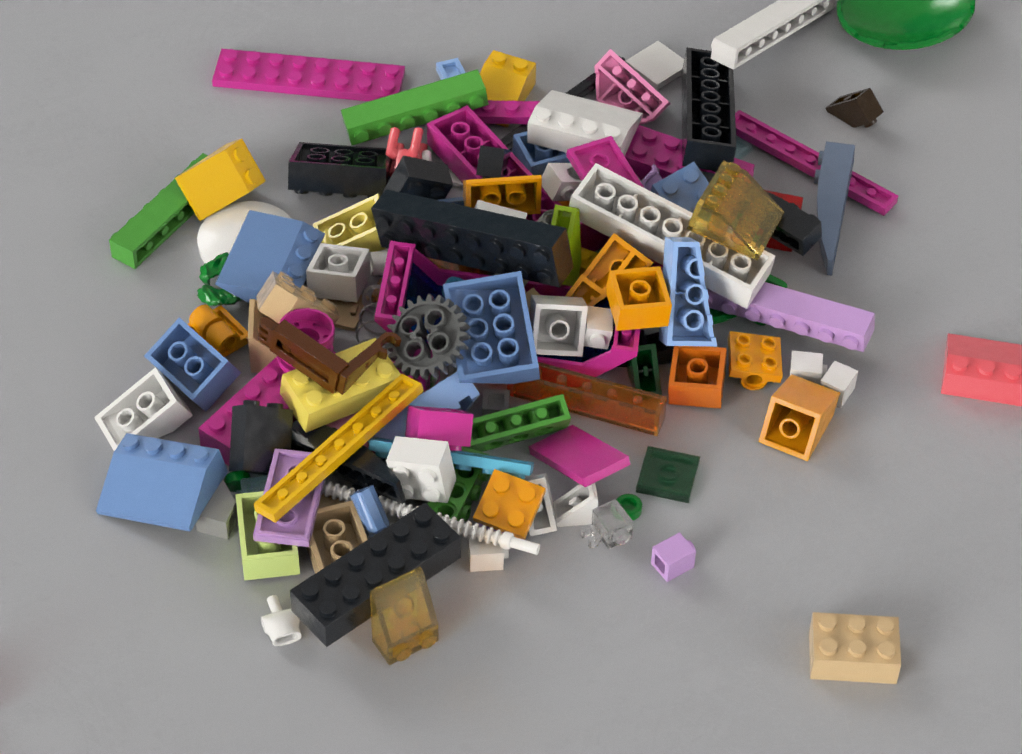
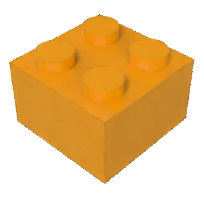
(638, 298)

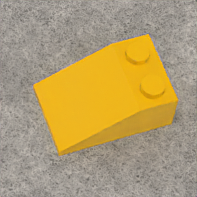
(508, 77)
(220, 179)

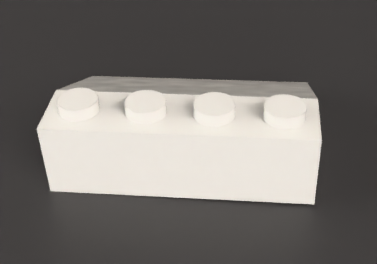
(570, 121)

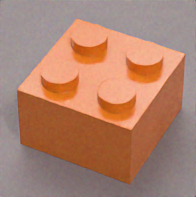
(697, 376)

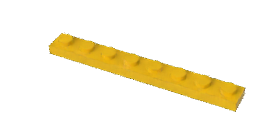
(338, 448)

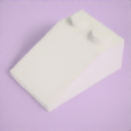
(145, 409)

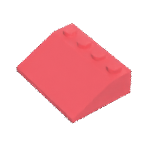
(983, 369)

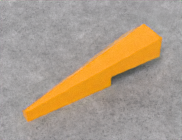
(613, 256)

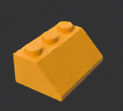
(515, 192)

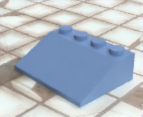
(265, 246)
(499, 330)
(160, 481)

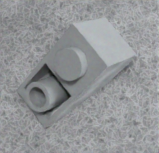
(219, 514)

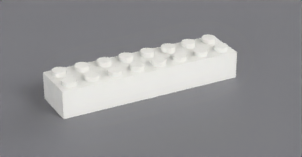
(645, 219)

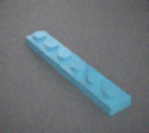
(467, 460)

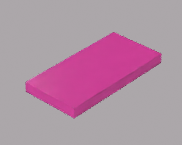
(579, 455)

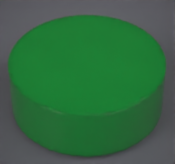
(233, 481)
(631, 504)

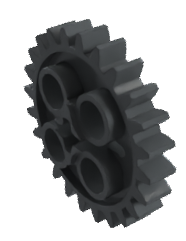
(450, 329)

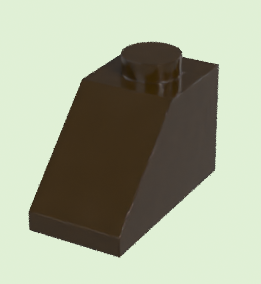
(856, 108)

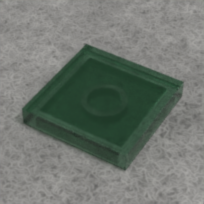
(668, 474)

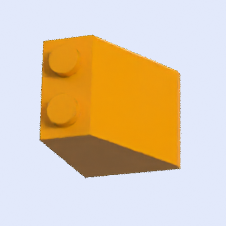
(798, 416)

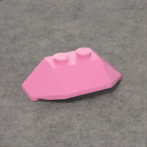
(625, 88)

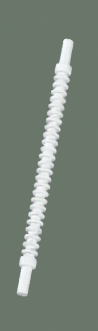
(505, 539)

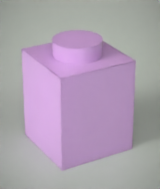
(673, 556)

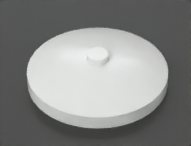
(222, 227)

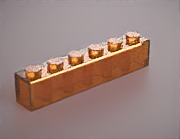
(596, 398)

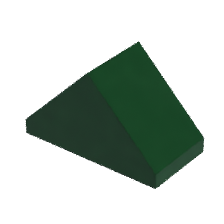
(644, 369)

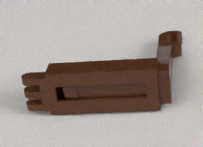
(318, 361)

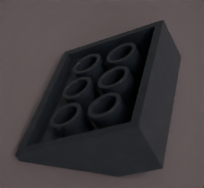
(338, 170)

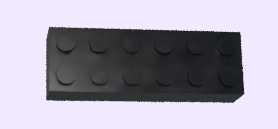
(339, 594)

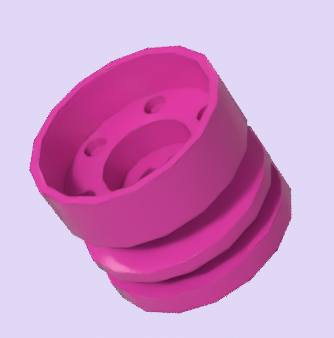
(314, 324)

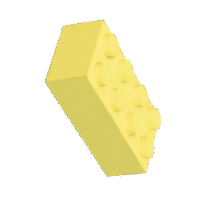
(318, 407)

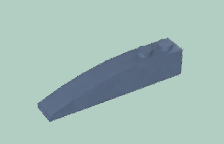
(832, 194)

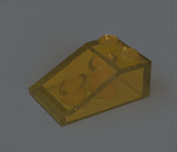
(403, 617)

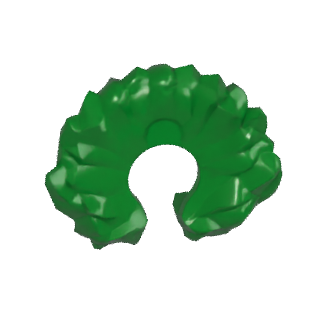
(209, 294)

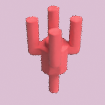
(396, 150)

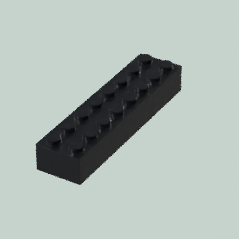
(707, 111)
(474, 237)

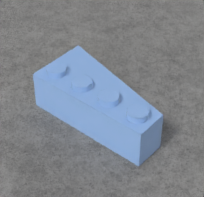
(690, 313)
(445, 394)

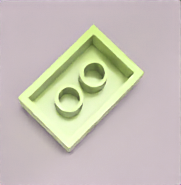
(262, 558)

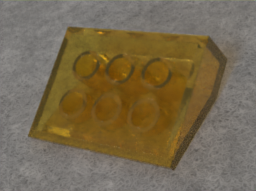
(736, 212)

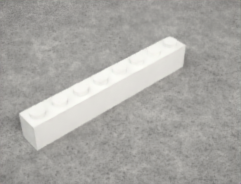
(766, 29)

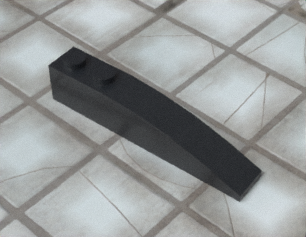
(796, 228)
(360, 468)

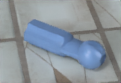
(370, 510)

